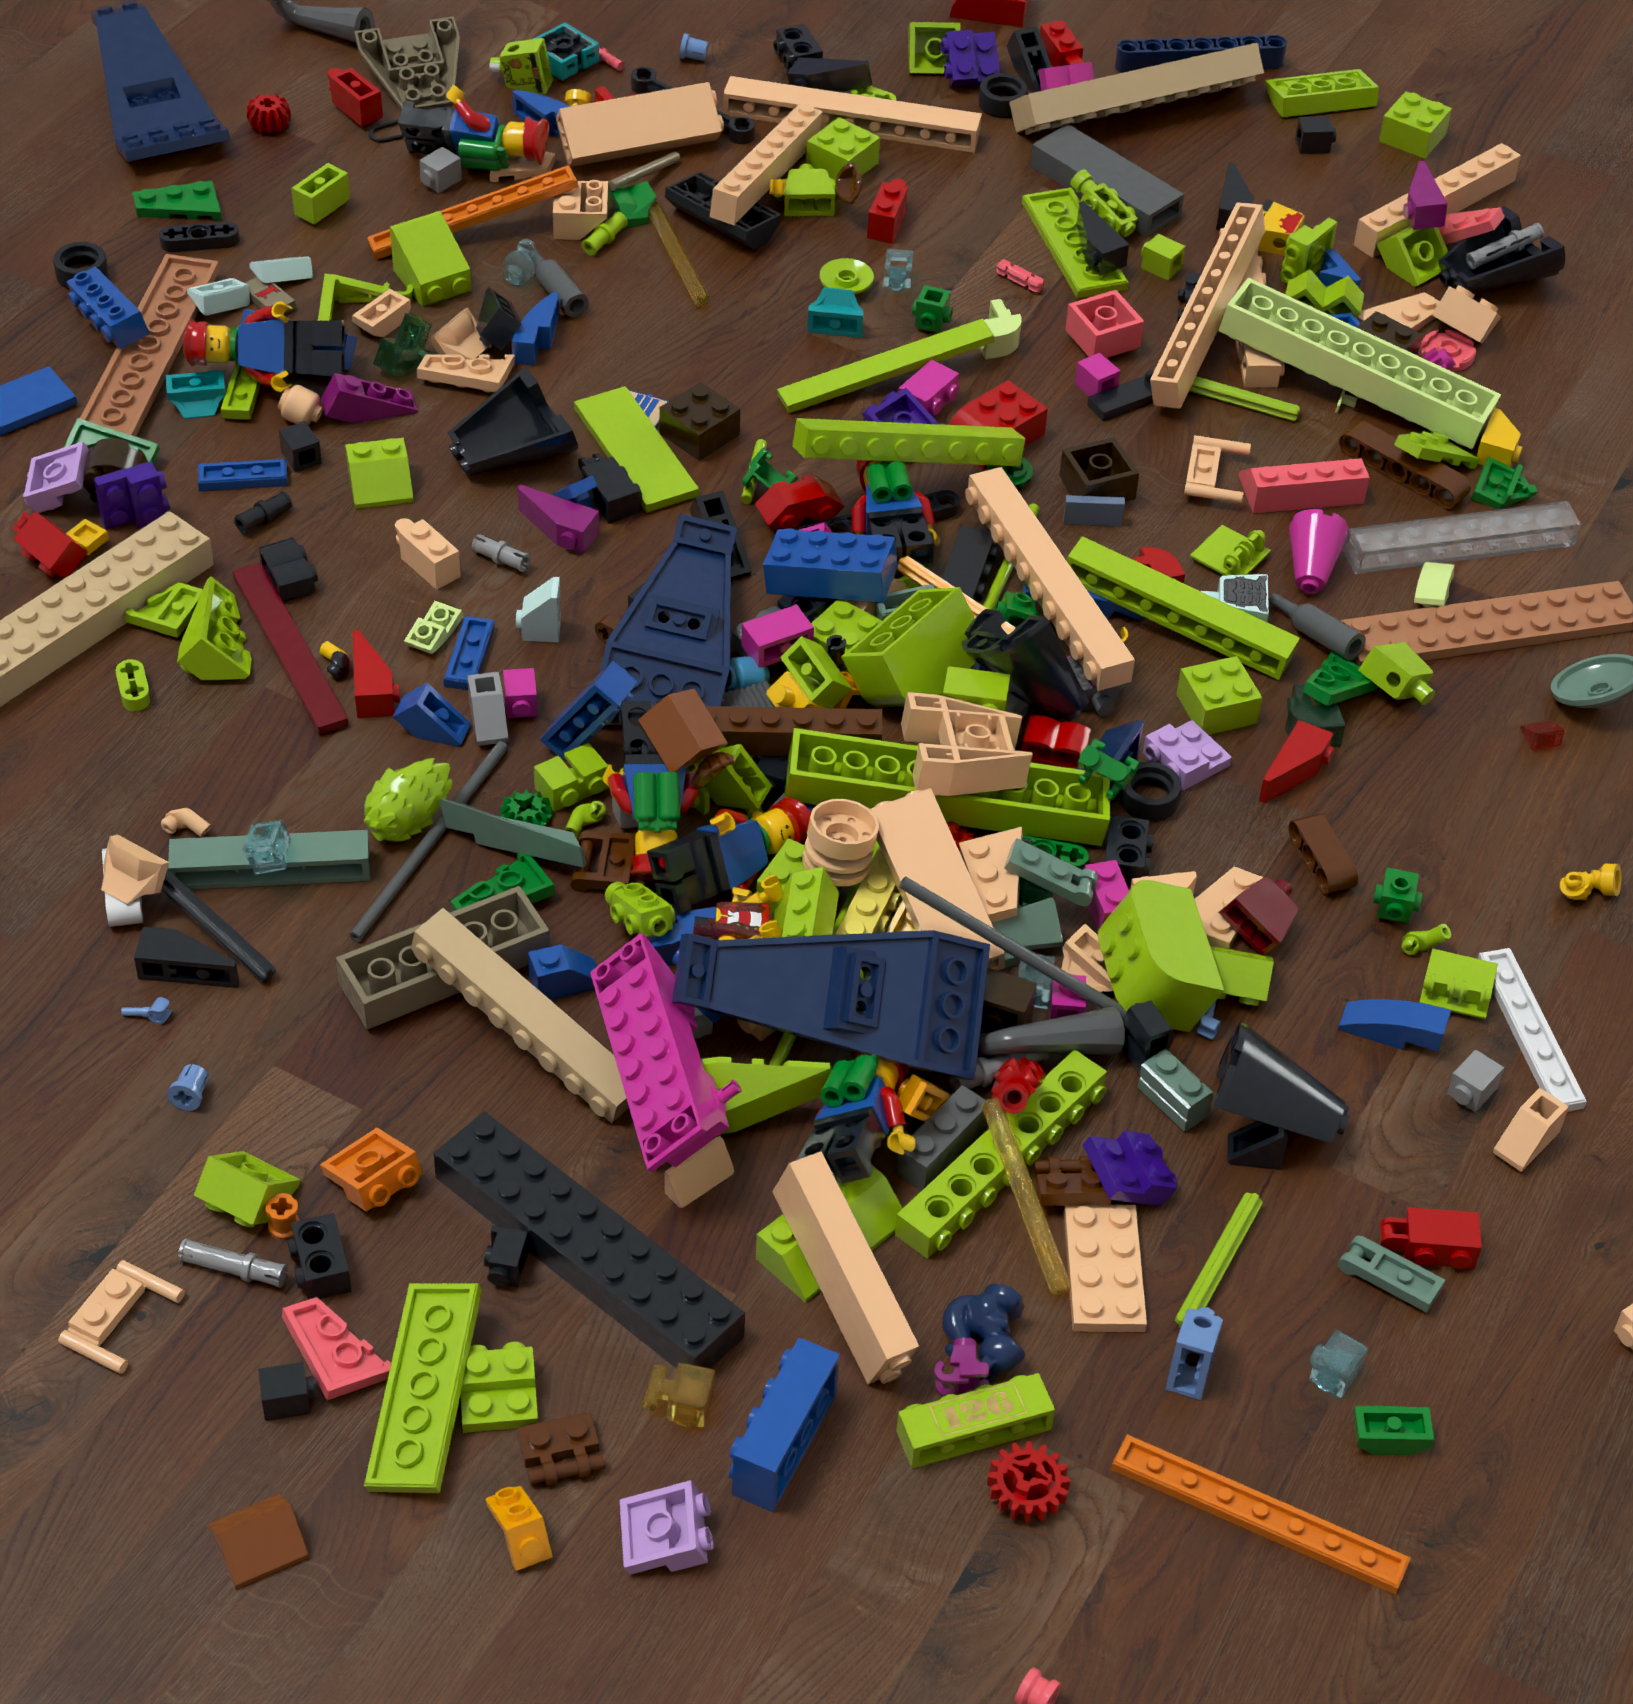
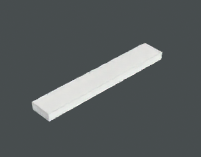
(1532, 1030)

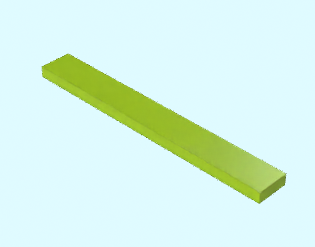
(885, 365)

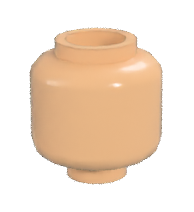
(300, 405)

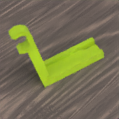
(350, 291)

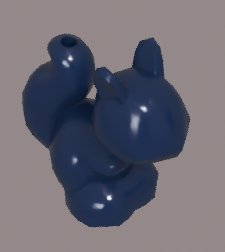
(988, 1318)

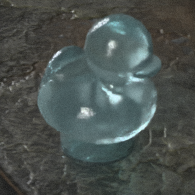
(519, 264)

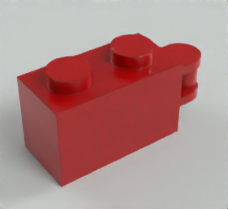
(1061, 44)
(355, 96)
(887, 211)
(48, 544)
(1434, 1237)

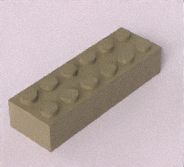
(390, 981)

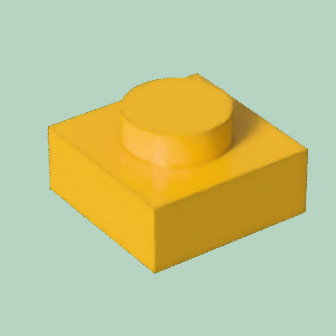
(88, 535)

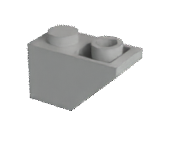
(487, 708)

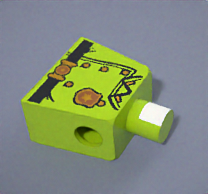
(524, 66)

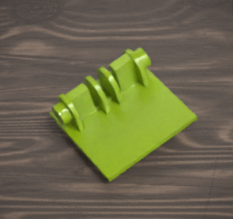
(1232, 552)
(1459, 983)

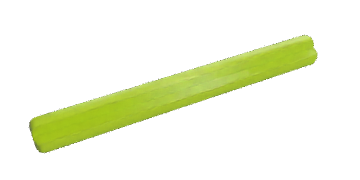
(1245, 399)
(1221, 1255)

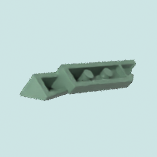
(513, 834)
(1033, 928)

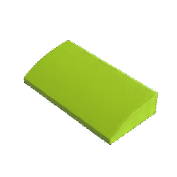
(1322, 93)

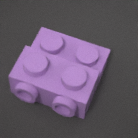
(54, 476)
(1187, 752)
(665, 1528)

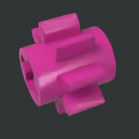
(1440, 358)

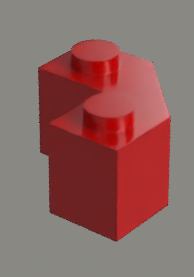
(788, 504)

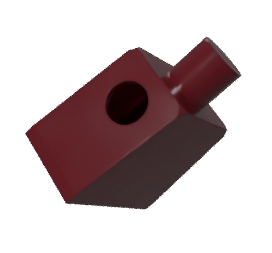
(1262, 913)

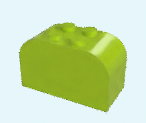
(912, 648)
(1161, 953)

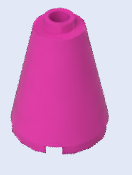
(1315, 547)

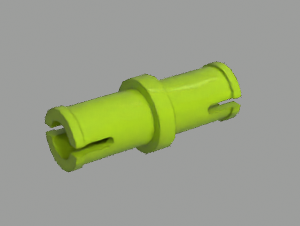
(604, 233)

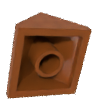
(681, 730)
(258, 1540)

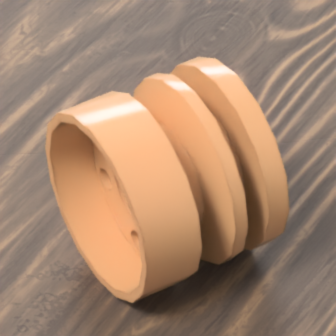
(841, 840)

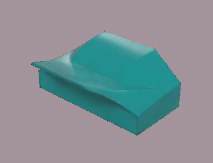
(836, 314)
(196, 393)

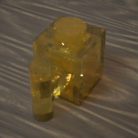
(686, 1395)

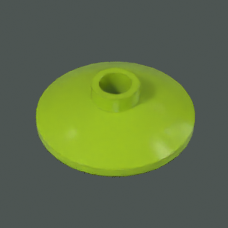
(847, 274)

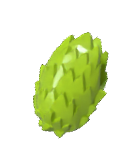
(406, 799)

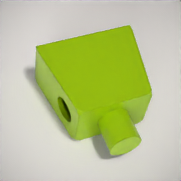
(1399, 672)

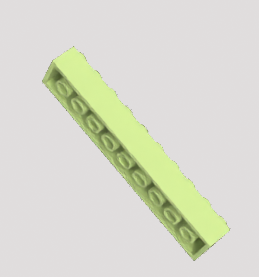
(1359, 362)

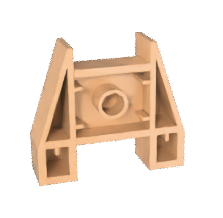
(973, 750)

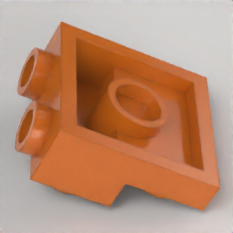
(373, 1169)

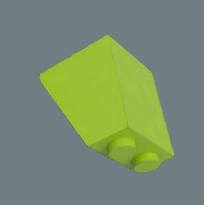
(429, 259)

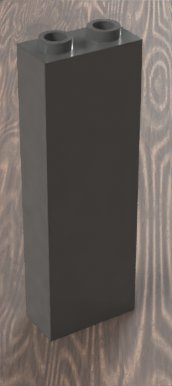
(1070, 151)

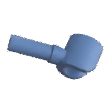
(156, 1013)
(1209, 1025)

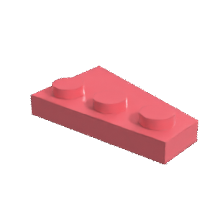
(1470, 223)
(331, 1351)

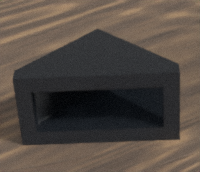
(1257, 1146)

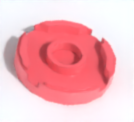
(1455, 342)

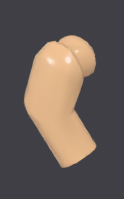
(182, 819)

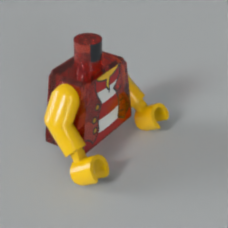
(745, 918)

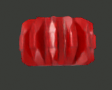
(268, 113)

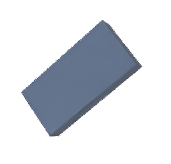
(1093, 510)

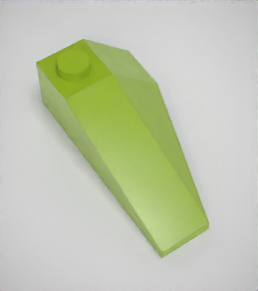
(212, 640)
(766, 1088)

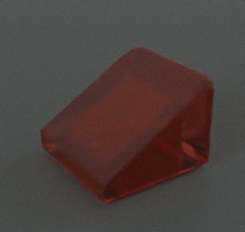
(1542, 734)

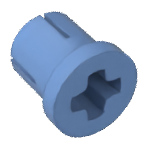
(693, 48)
(188, 1089)

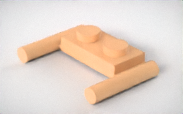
(1204, 468)
(106, 1309)

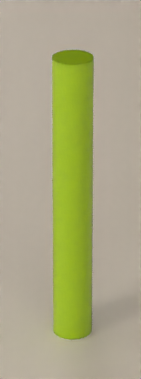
(748, 493)

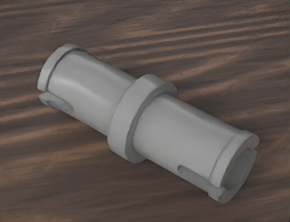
(501, 552)

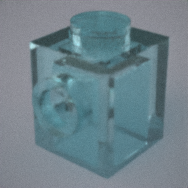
(1337, 1363)

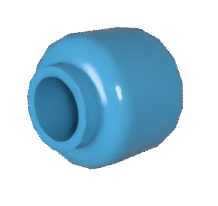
(745, 673)

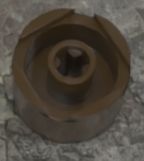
(108, 457)

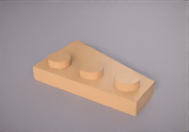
(1410, 311)
(473, 373)
(985, 862)
(1217, 896)

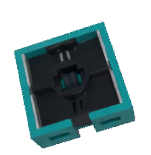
(569, 50)

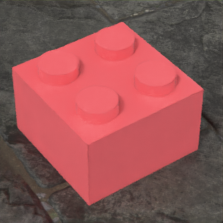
(1104, 325)

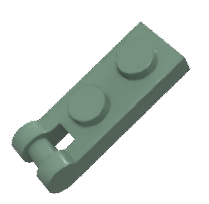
(1051, 873)
(1391, 1273)

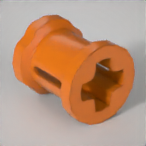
(282, 1212)

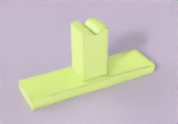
(1347, 400)

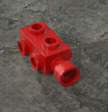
(1017, 1080)

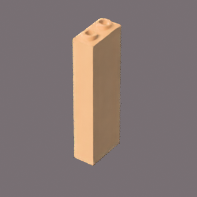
(639, 124)
(923, 849)
(845, 1269)

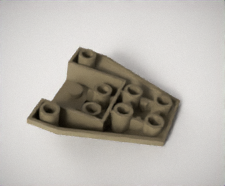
(414, 66)

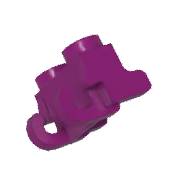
(965, 1369)

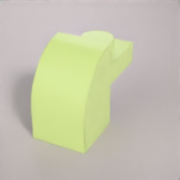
(1005, 330)

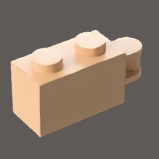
(428, 552)

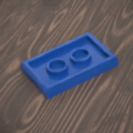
(33, 399)

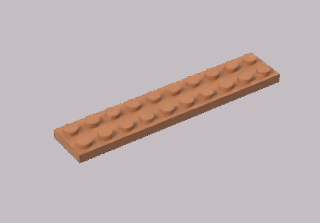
(140, 368)
(1501, 622)

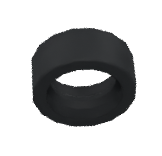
(1000, 84)
(78, 253)
(1152, 809)

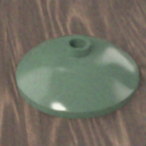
(1594, 681)

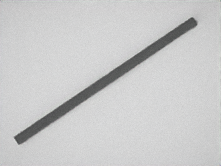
(425, 845)
(1008, 945)

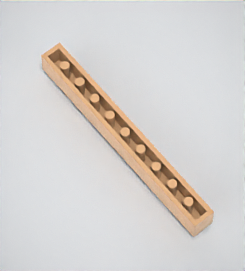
(879, 116)
(1207, 306)
(1050, 579)

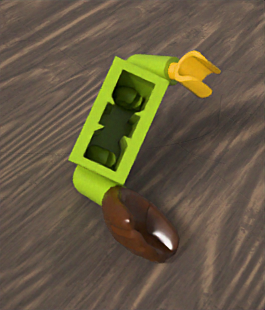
(812, 191)
(733, 780)

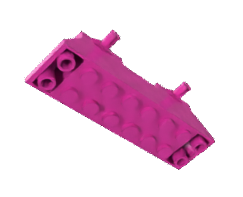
(657, 1056)

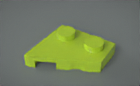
(167, 611)

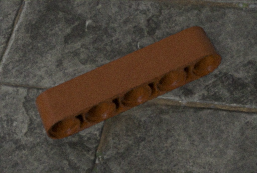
(1424, 477)

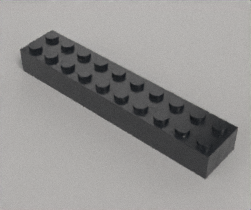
(590, 1245)

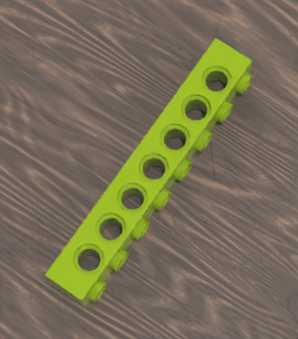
(979, 1170)

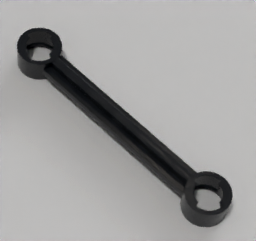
(740, 128)

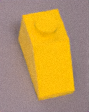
(1500, 440)

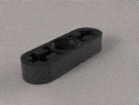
(182, 236)

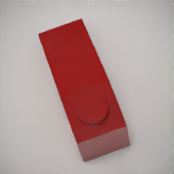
(372, 681)
(1298, 760)

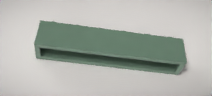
(309, 860)

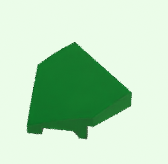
(1501, 485)

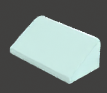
(282, 269)
(220, 296)

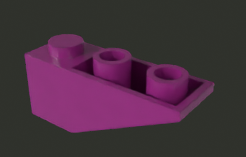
(362, 400)

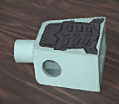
(1245, 593)

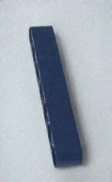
(1144, 53)

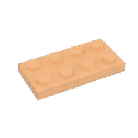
(1104, 1268)

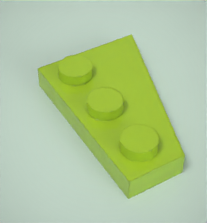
(1435, 448)

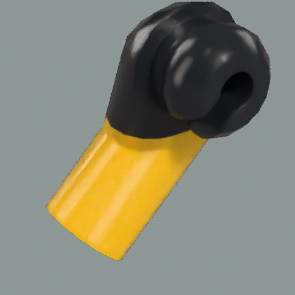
(339, 659)

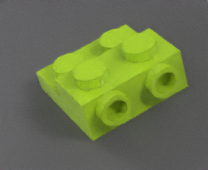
(1307, 248)
(499, 1388)

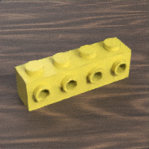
(873, 901)

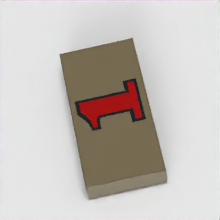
(268, 294)

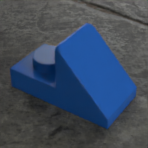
(1336, 268)
(578, 492)

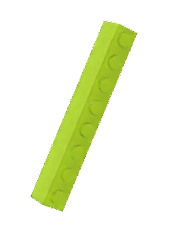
(908, 442)
(1182, 608)

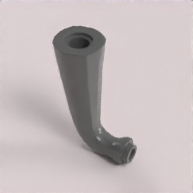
(326, 20)
(1087, 1032)

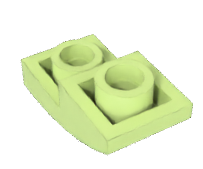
(1434, 584)
(435, 628)

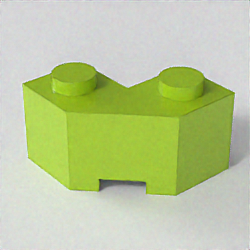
(1335, 299)

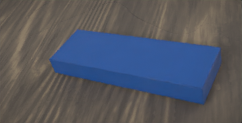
(242, 474)
(469, 651)

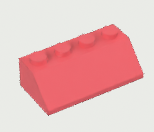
(1305, 485)

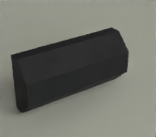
(695, 197)

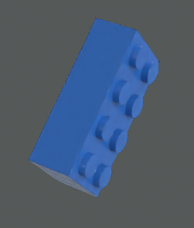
(830, 565)
(784, 1424)

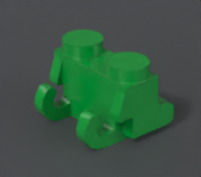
(766, 472)
(1106, 767)

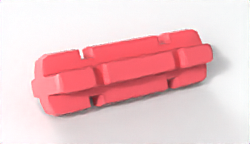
(1020, 276)

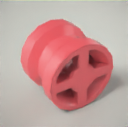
(1037, 1689)

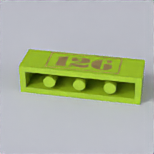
(975, 1420)

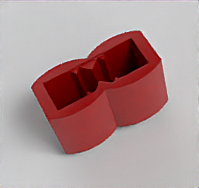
(1055, 741)

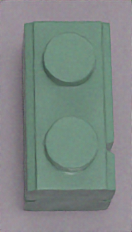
(1175, 1090)

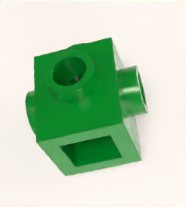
(932, 309)
(1016, 607)
(1397, 902)

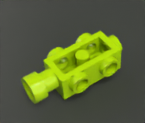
(1111, 210)
(639, 909)

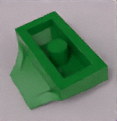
(632, 202)
(1393, 1429)

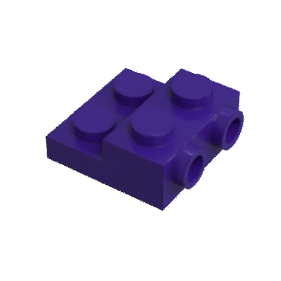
(969, 57)
(899, 409)
(131, 496)
(1131, 1168)

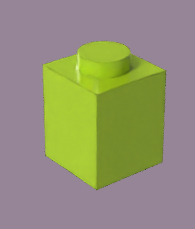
(1162, 257)

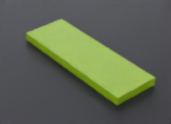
(1056, 219)
(636, 444)
(423, 1388)

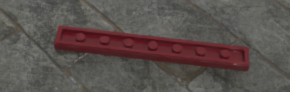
(290, 649)

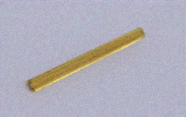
(678, 255)
(1026, 1197)

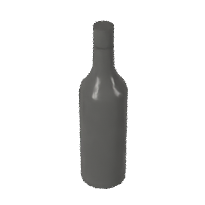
(555, 279)
(1322, 627)

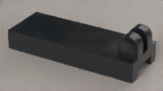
(1122, 398)

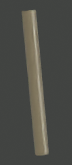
(643, 171)

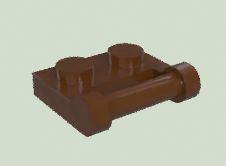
(614, 861)

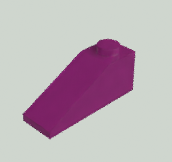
(1425, 201)
(559, 519)

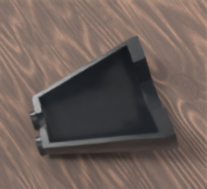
(1506, 270)
(511, 429)
(1033, 660)
(1275, 1090)

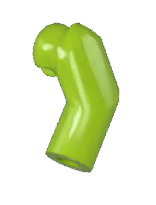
(585, 815)
(1425, 940)

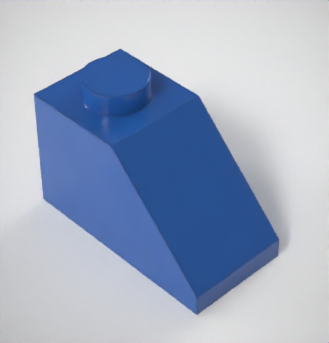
(431, 717)
(560, 971)

